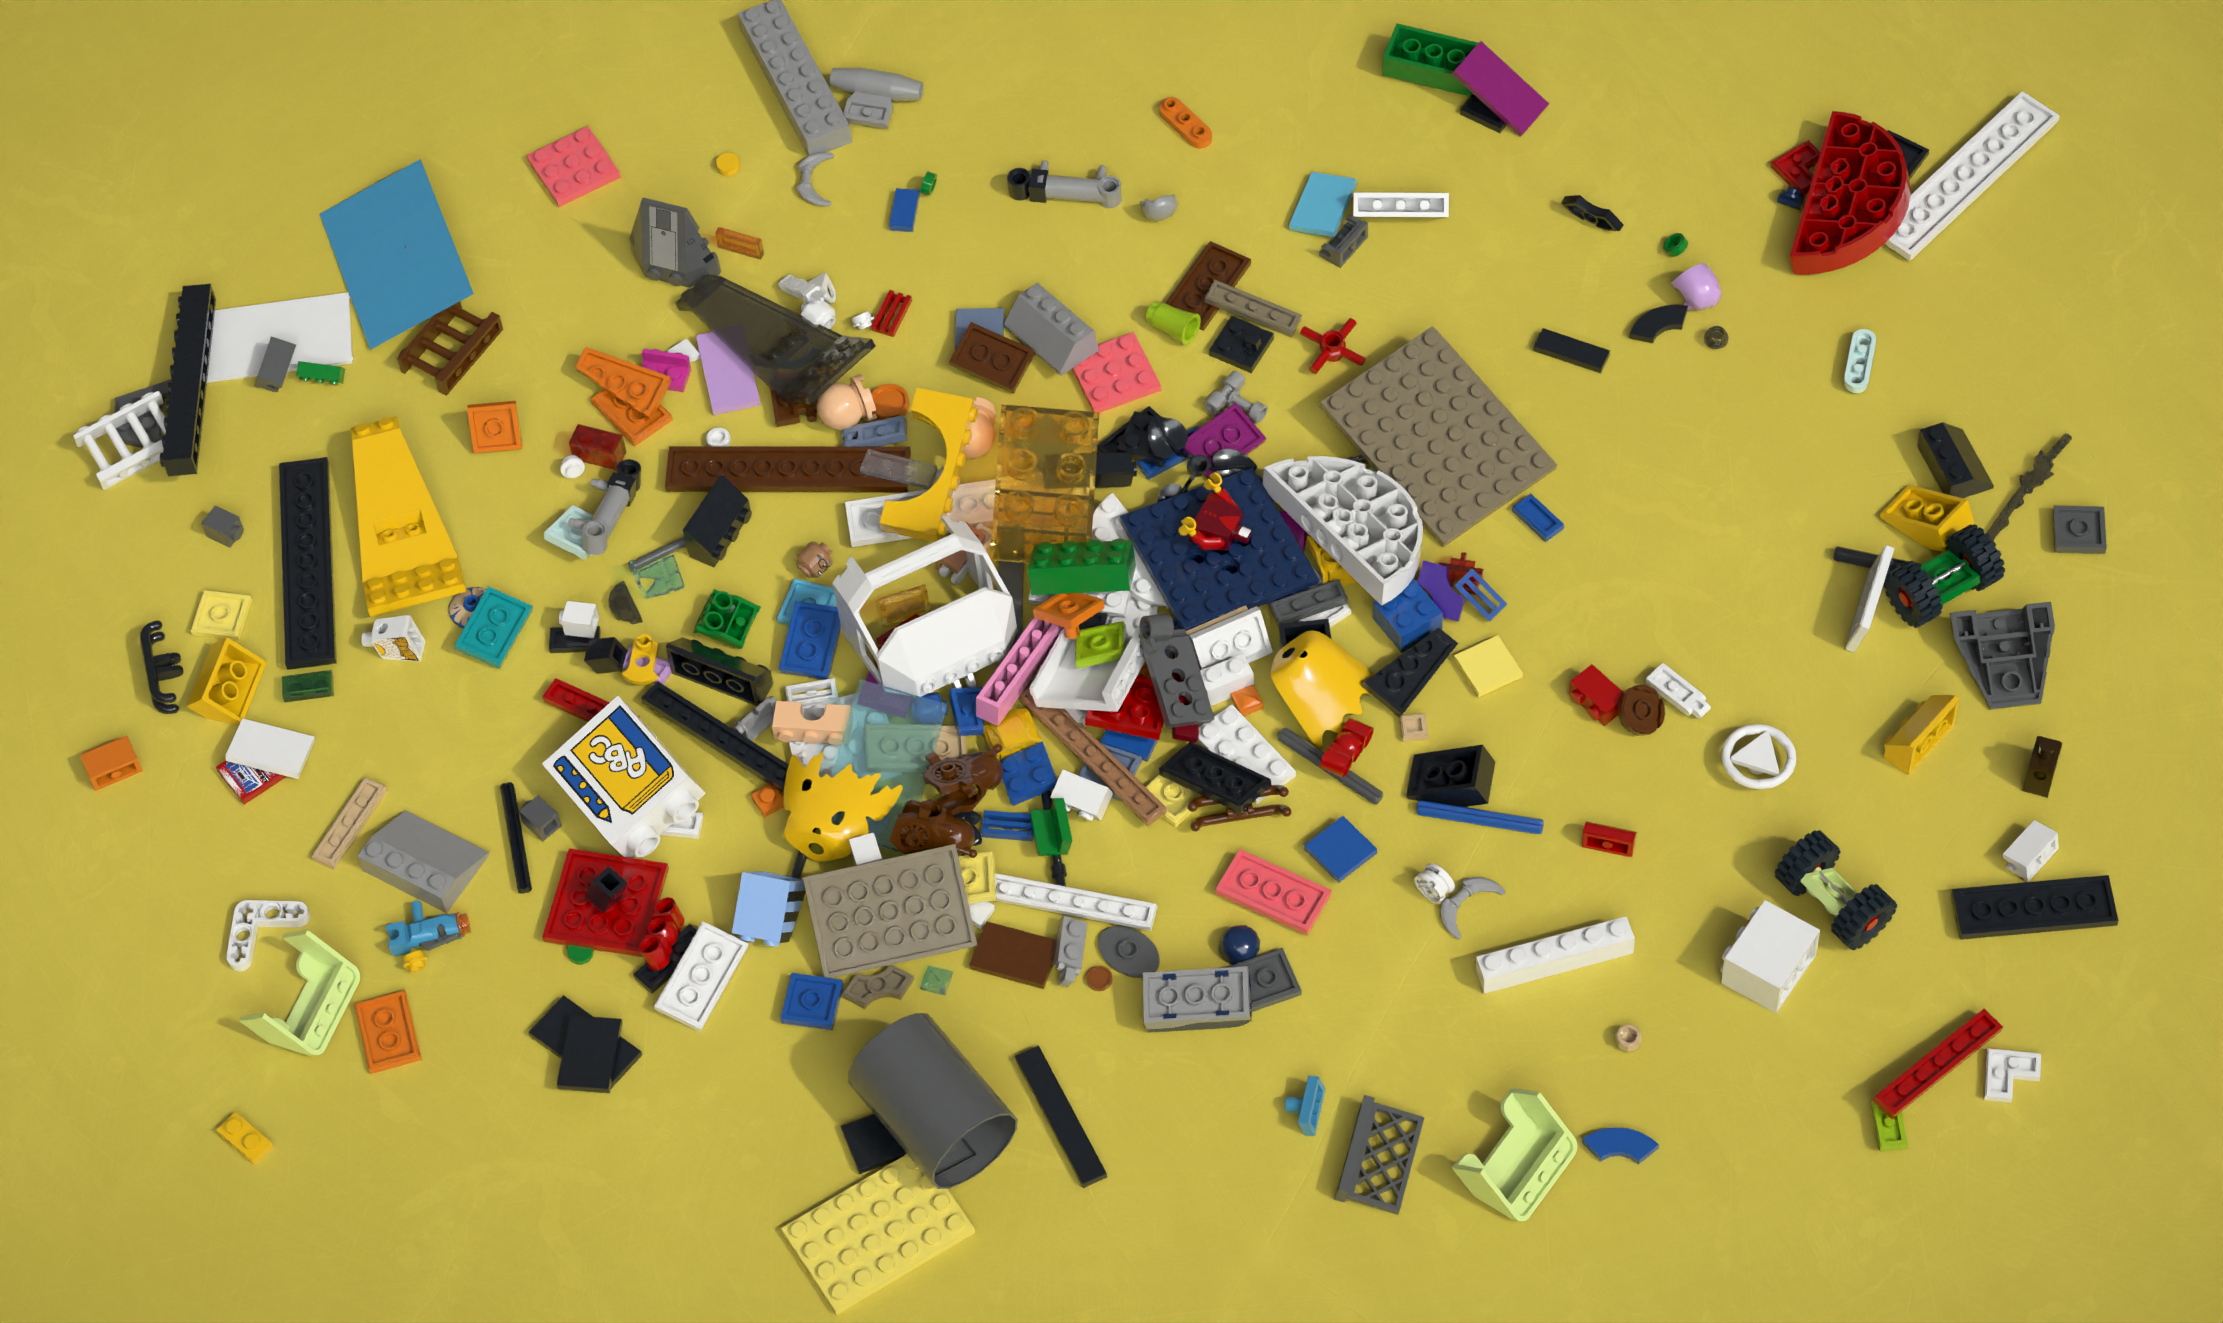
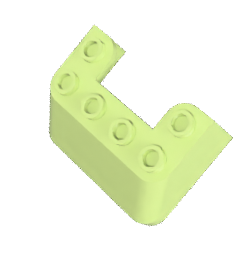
(1524, 1160)

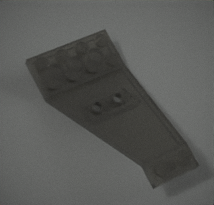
(777, 344)

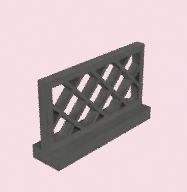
(1357, 1149)

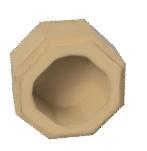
(1628, 1038)

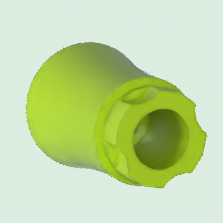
(1174, 321)

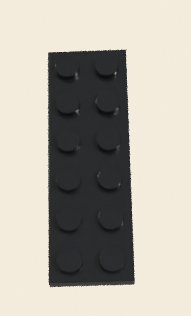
(2034, 907)

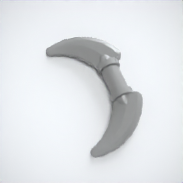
(805, 187)
(1470, 886)

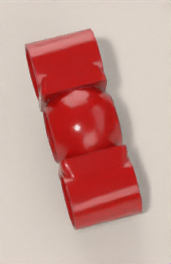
(1346, 747)
(661, 934)

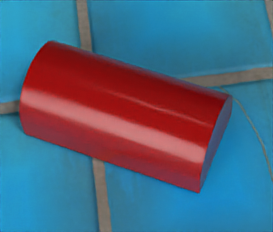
(1609, 839)

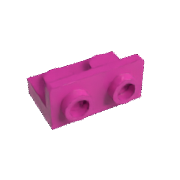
(670, 364)

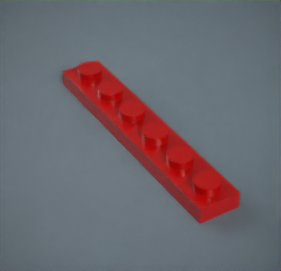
(1937, 1063)

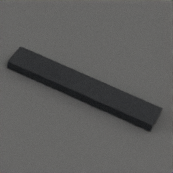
(1061, 1116)

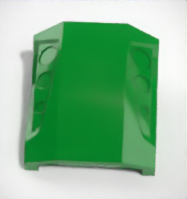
(727, 618)

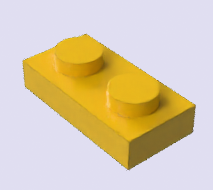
(244, 1138)

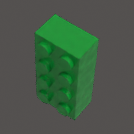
(1426, 58)
(1081, 567)

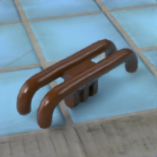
(1231, 815)

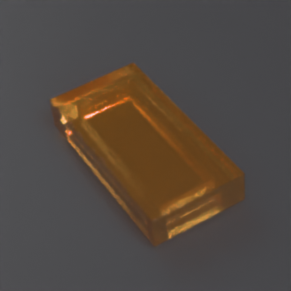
(739, 243)

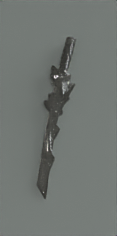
(2032, 479)

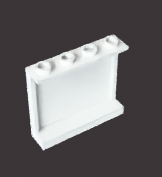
(1088, 688)

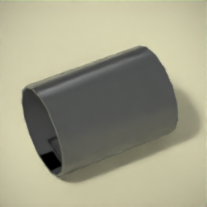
(932, 1100)

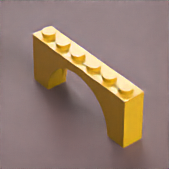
(922, 515)

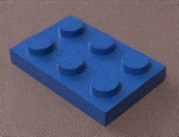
(811, 640)

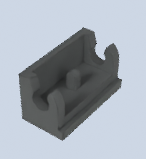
(1345, 242)
(275, 364)

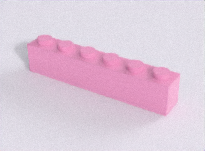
(1016, 670)

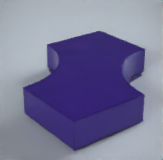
(1435, 580)

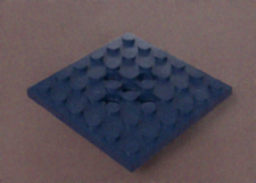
(1215, 582)

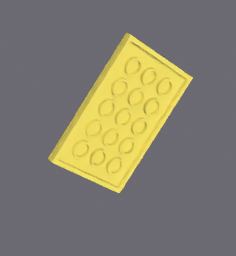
(876, 1232)

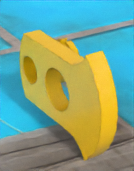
(642, 648)

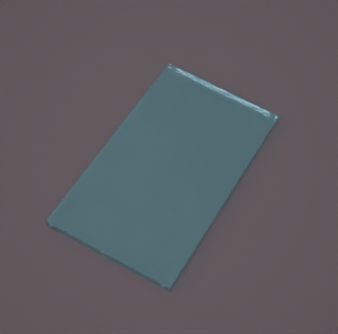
(889, 736)

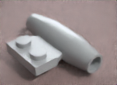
(873, 94)

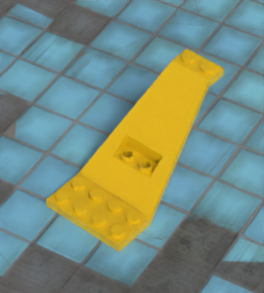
(400, 533)

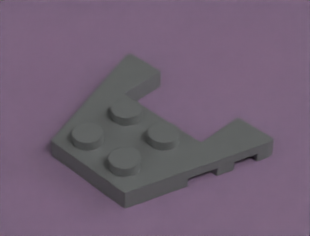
(147, 419)

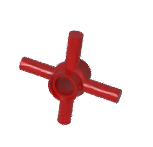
(1332, 346)

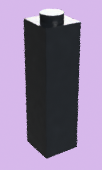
(1114, 470)

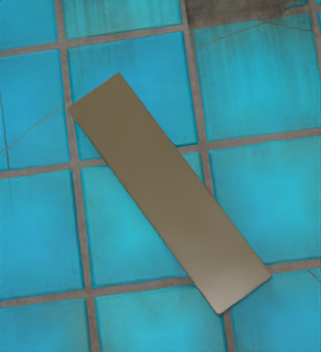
(1253, 308)

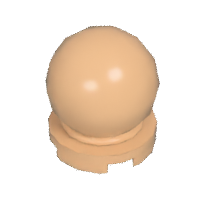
(845, 404)
(982, 430)

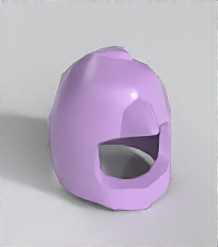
(1698, 287)

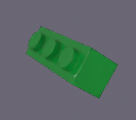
(320, 373)

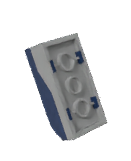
(1197, 999)

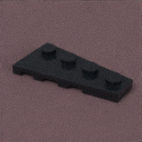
(1409, 673)

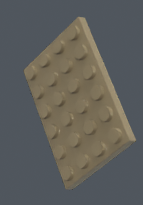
(890, 911)

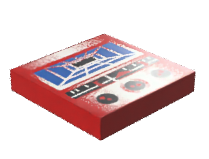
(247, 781)

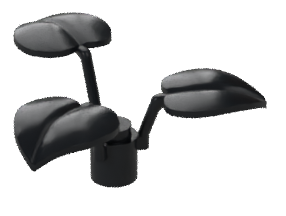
(1169, 436)

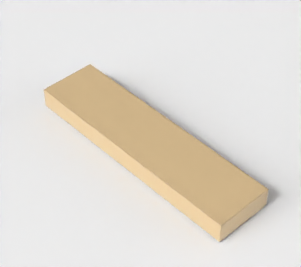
(349, 823)

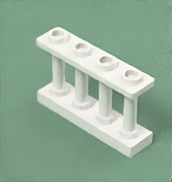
(130, 463)

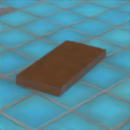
(1212, 264)

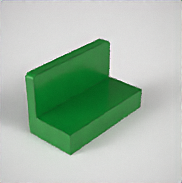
(1051, 829)

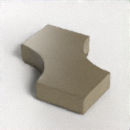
(866, 989)

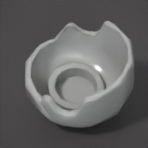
(1160, 208)

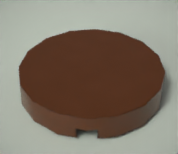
(1641, 710)

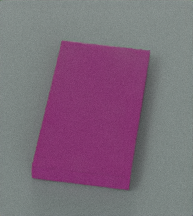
(1500, 88)

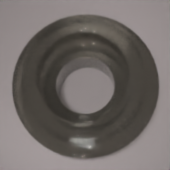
(1716, 332)

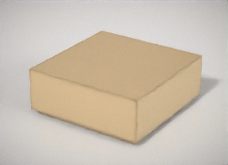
(1414, 727)

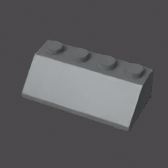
(1051, 329)

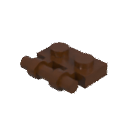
(788, 412)

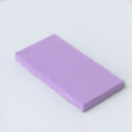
(727, 377)

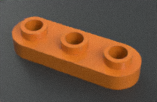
(1175, 112)

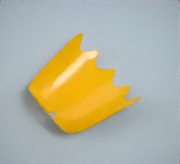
(1321, 684)

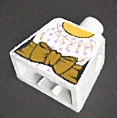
(396, 639)

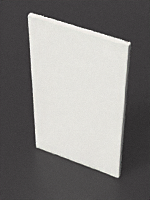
(315, 324)

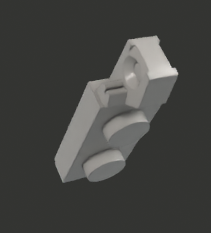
(1069, 949)

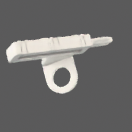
(814, 290)

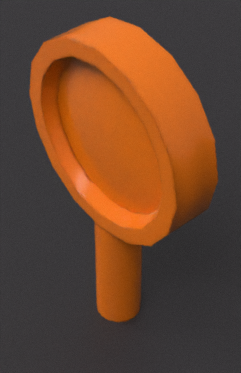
(890, 401)

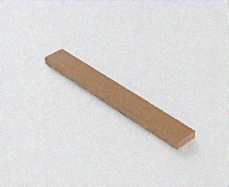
(1098, 760)

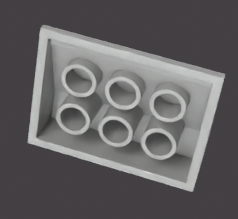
(422, 860)

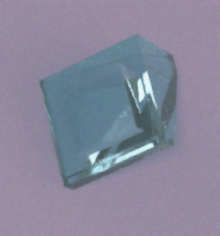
(936, 980)

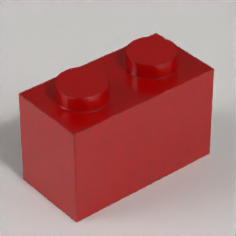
(1595, 694)

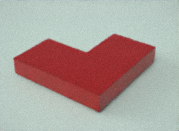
(1794, 166)

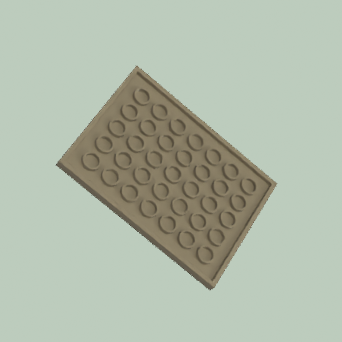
(1438, 435)

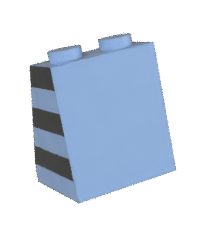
(767, 907)

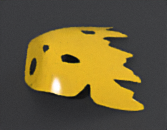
(823, 800)

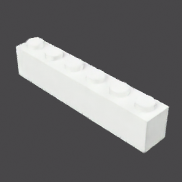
(1555, 955)

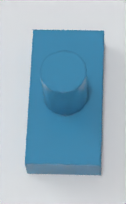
(1308, 1106)

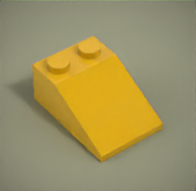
(1928, 516)

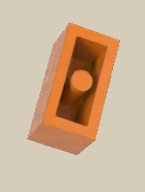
(111, 763)

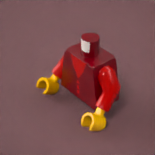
(1217, 520)

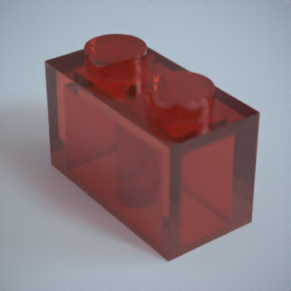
(597, 446)

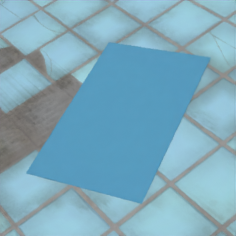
(388, 282)

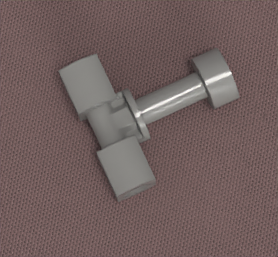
(1231, 394)

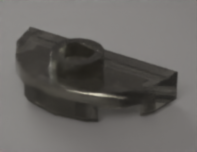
(622, 604)

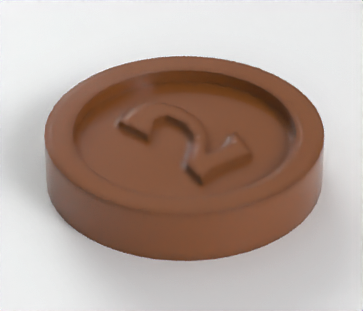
(1099, 978)

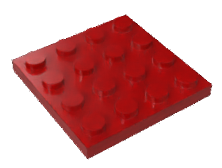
(622, 927)

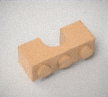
(792, 726)

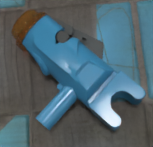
(426, 932)

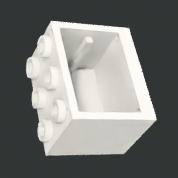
(1769, 956)

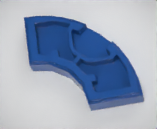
(1620, 1142)

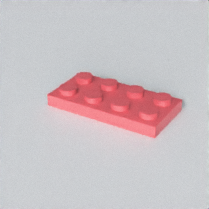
(1273, 892)

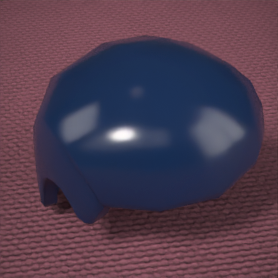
(1239, 944)

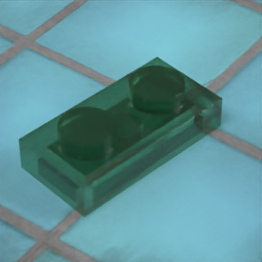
(307, 686)

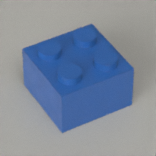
(1408, 616)

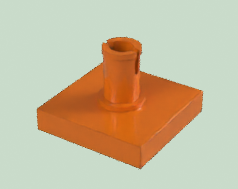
(494, 426)
(1069, 611)

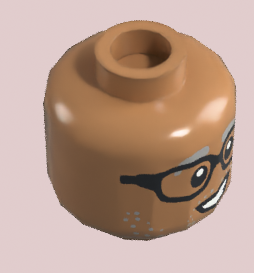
(814, 559)

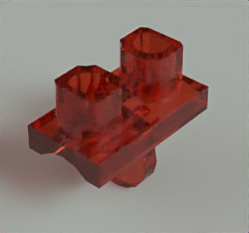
(1459, 568)

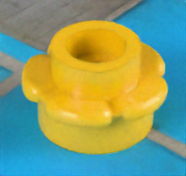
(414, 961)

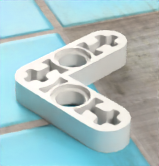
(258, 919)

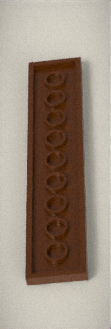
(777, 468)

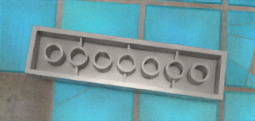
(794, 77)

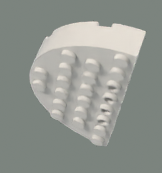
(1354, 516)

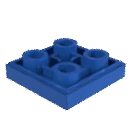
(1340, 849)

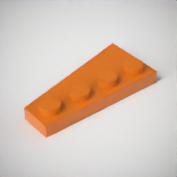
(630, 383)

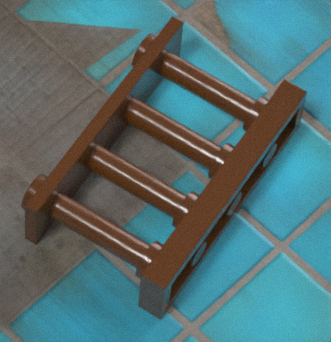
(460, 361)

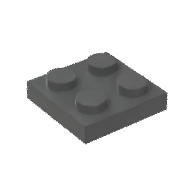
(2079, 529)

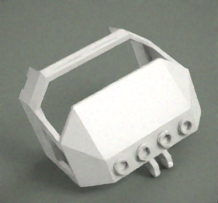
(943, 642)

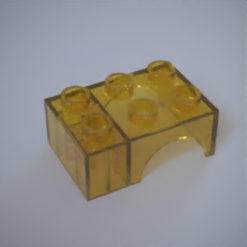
(1043, 480)

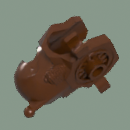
(957, 775)
(932, 824)

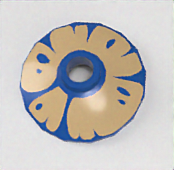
(460, 607)

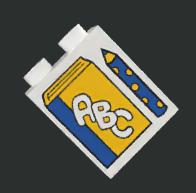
(624, 780)

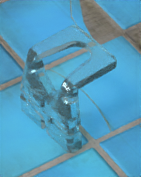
(664, 573)

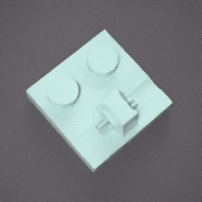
(567, 536)

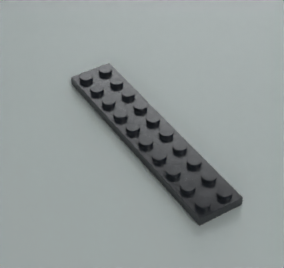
(307, 563)

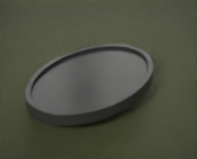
(1128, 951)

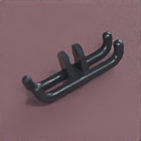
(159, 668)

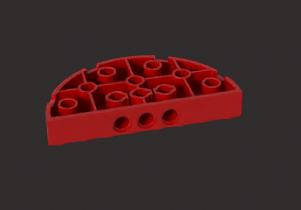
(1853, 198)

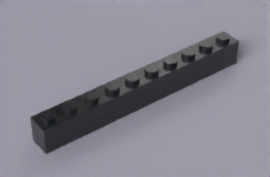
(189, 380)

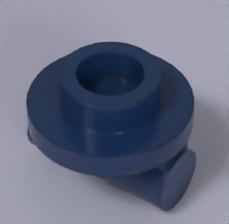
(1791, 198)

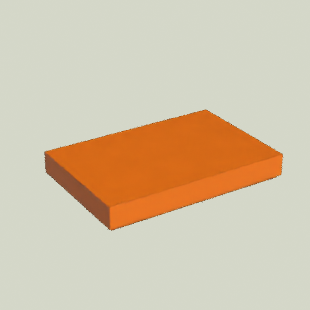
(627, 420)
(387, 1031)

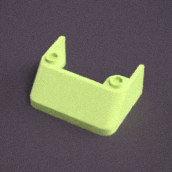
(321, 1003)

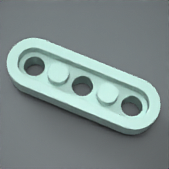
(1860, 354)

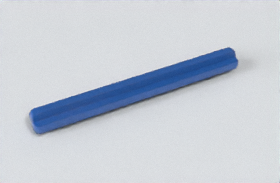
(1480, 817)

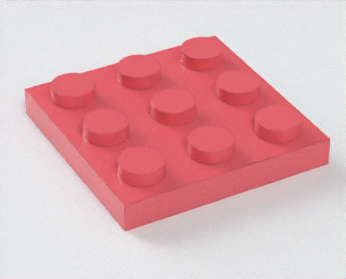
(573, 166)
(1116, 374)

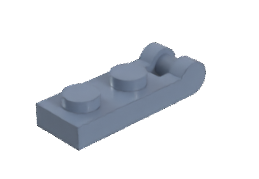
(876, 433)

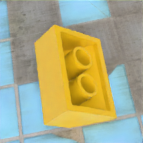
(226, 682)
(1921, 732)

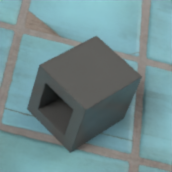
(222, 526)
(540, 818)

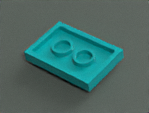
(493, 627)

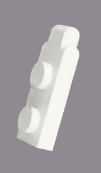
(1678, 691)

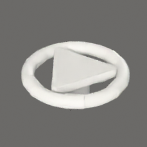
(1758, 756)

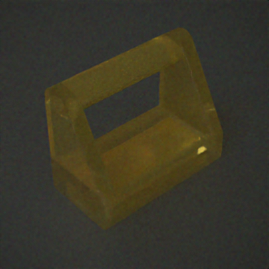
(903, 605)

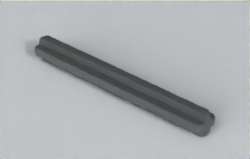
(1315, 755)

